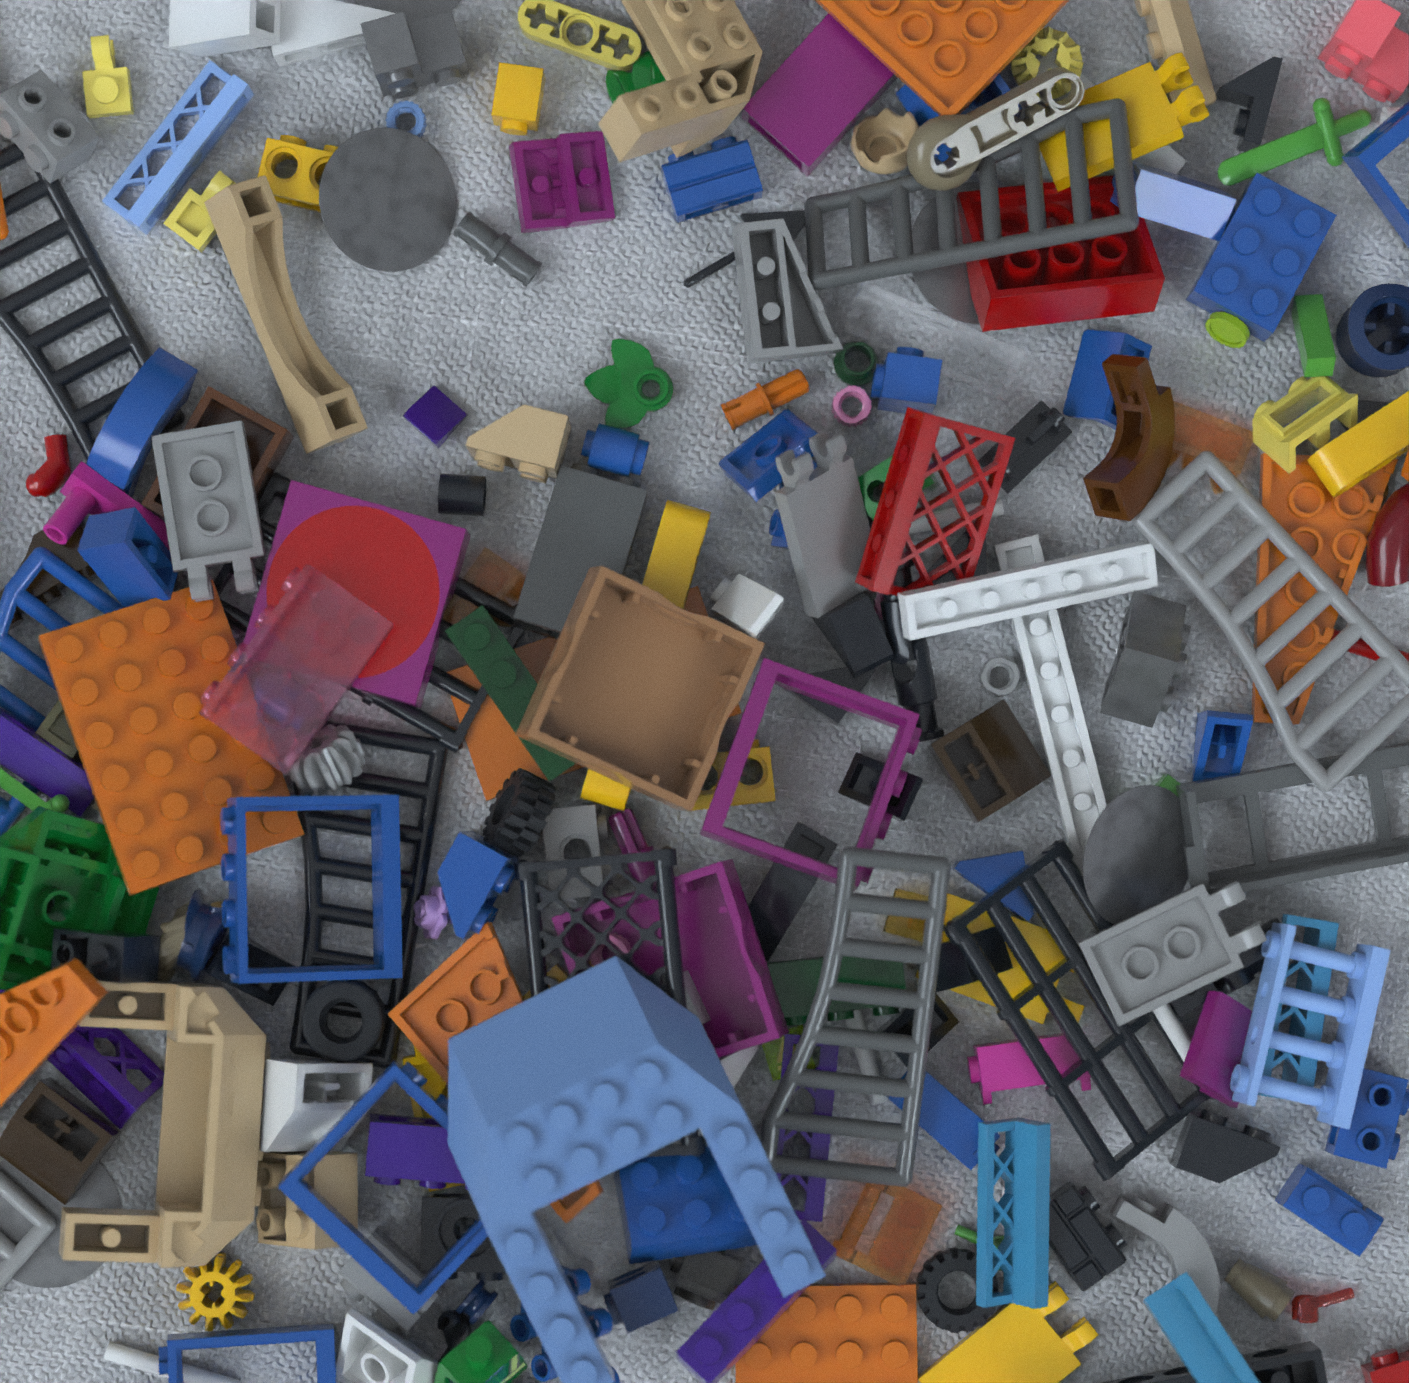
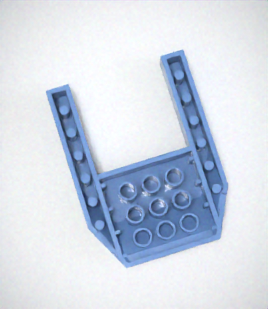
(577, 1092)

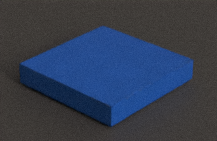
(754, 461)

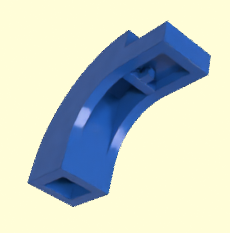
(140, 412)

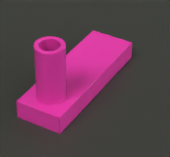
(93, 494)

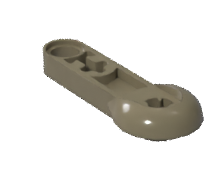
(986, 130)

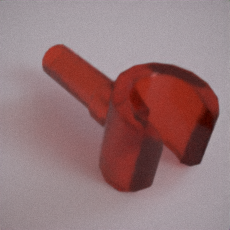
(1306, 1307)

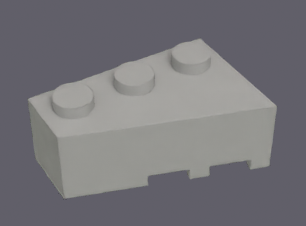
(776, 296)

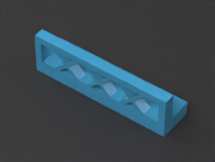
(1304, 1022)
(1021, 1211)
(1197, 1334)

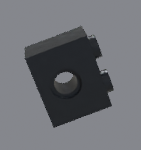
(439, 1234)

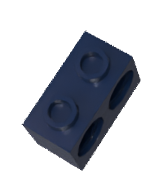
(639, 1297)

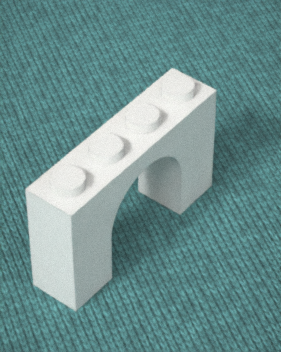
(223, 25)

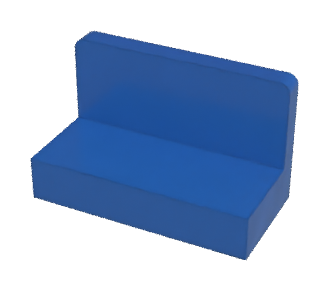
(1089, 390)

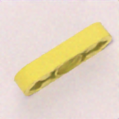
(545, 33)

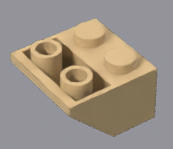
(524, 440)
(282, 1221)

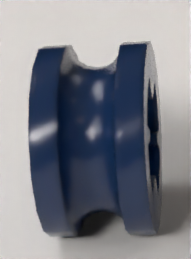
(476, 1302)

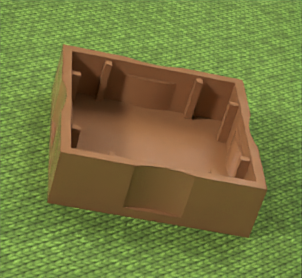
(639, 689)

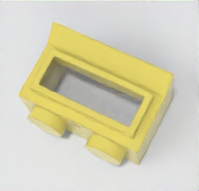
(1302, 416)

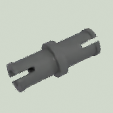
(497, 249)

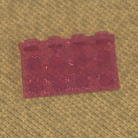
(295, 667)

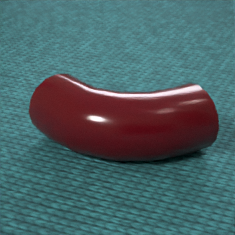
(1389, 542)

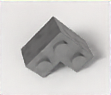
(414, 52)
(1146, 660)

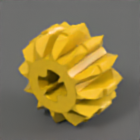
(231, 1292)

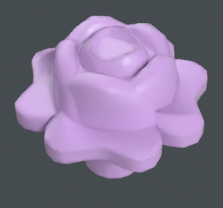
(432, 913)

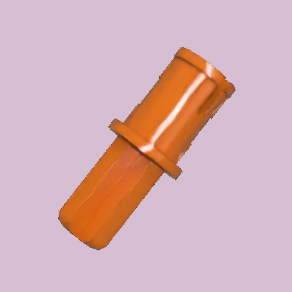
(765, 398)

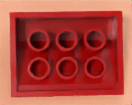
(1061, 281)

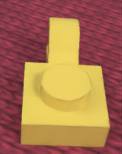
(107, 87)
(191, 216)

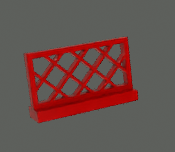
(904, 490)

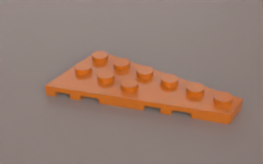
(1333, 536)
(459, 995)
(39, 1018)

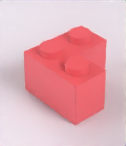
(1370, 50)

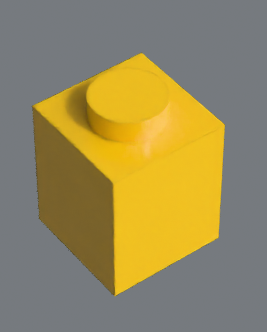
(518, 98)

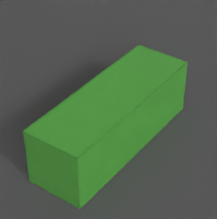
(1313, 335)

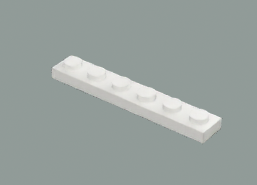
(1027, 589)

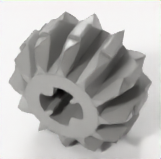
(329, 761)

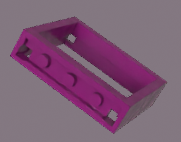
(890, 781)

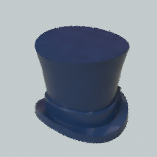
(1376, 331)

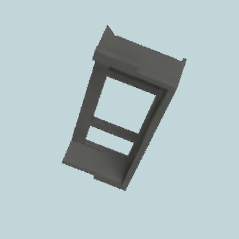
(1298, 868)

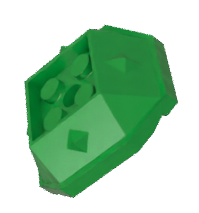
(65, 859)

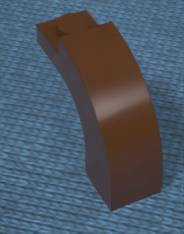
(1141, 443)

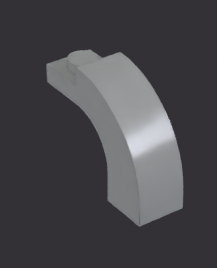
(1180, 1240)

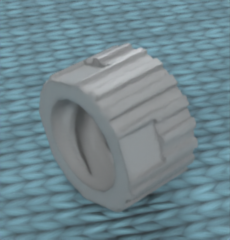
(1011, 668)

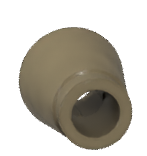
(1260, 1289)

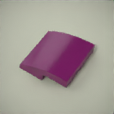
(562, 181)
(1217, 1046)

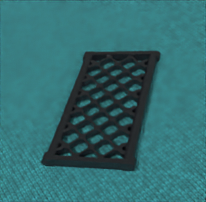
(664, 860)

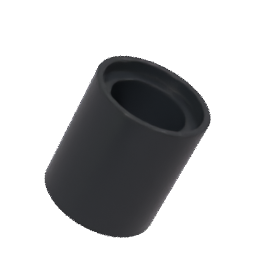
(462, 494)

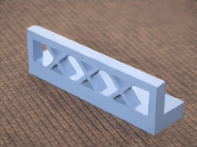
(187, 153)

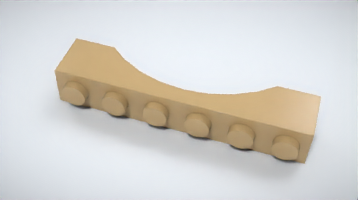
(252, 240)

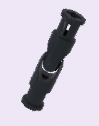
(917, 690)

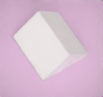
(378, 1355)

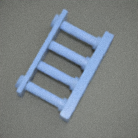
(1353, 1012)

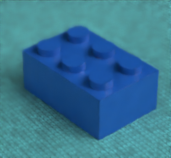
(1261, 256)
(678, 1208)

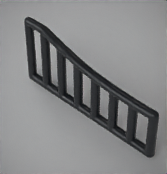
(109, 302)
(412, 880)

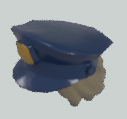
(191, 938)

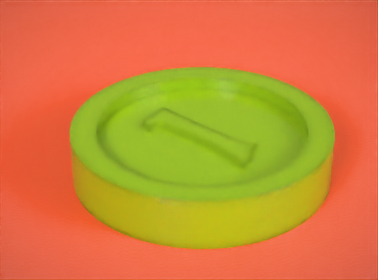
(1227, 329)

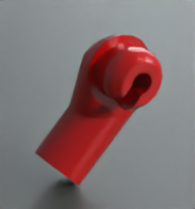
(54, 471)

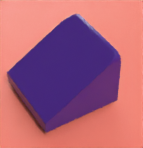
(435, 416)

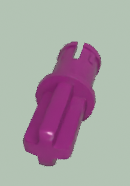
(632, 841)

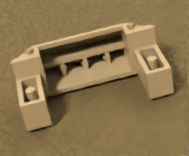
(708, 74)
(206, 1129)

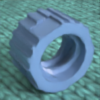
(411, 108)

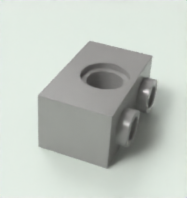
(571, 824)

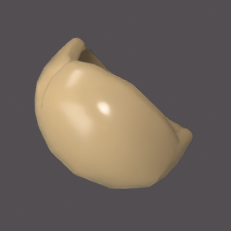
(883, 141)

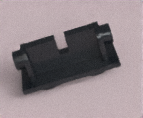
(1035, 439)

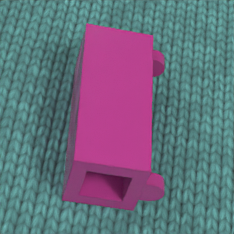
(1007, 1066)

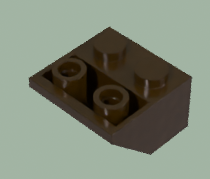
(989, 761)
(56, 1139)

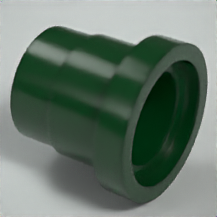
(848, 376)

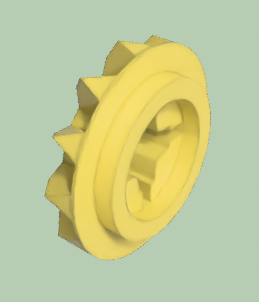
(1068, 56)

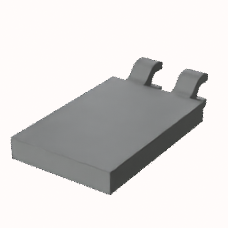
(209, 504)
(823, 522)
(1167, 951)

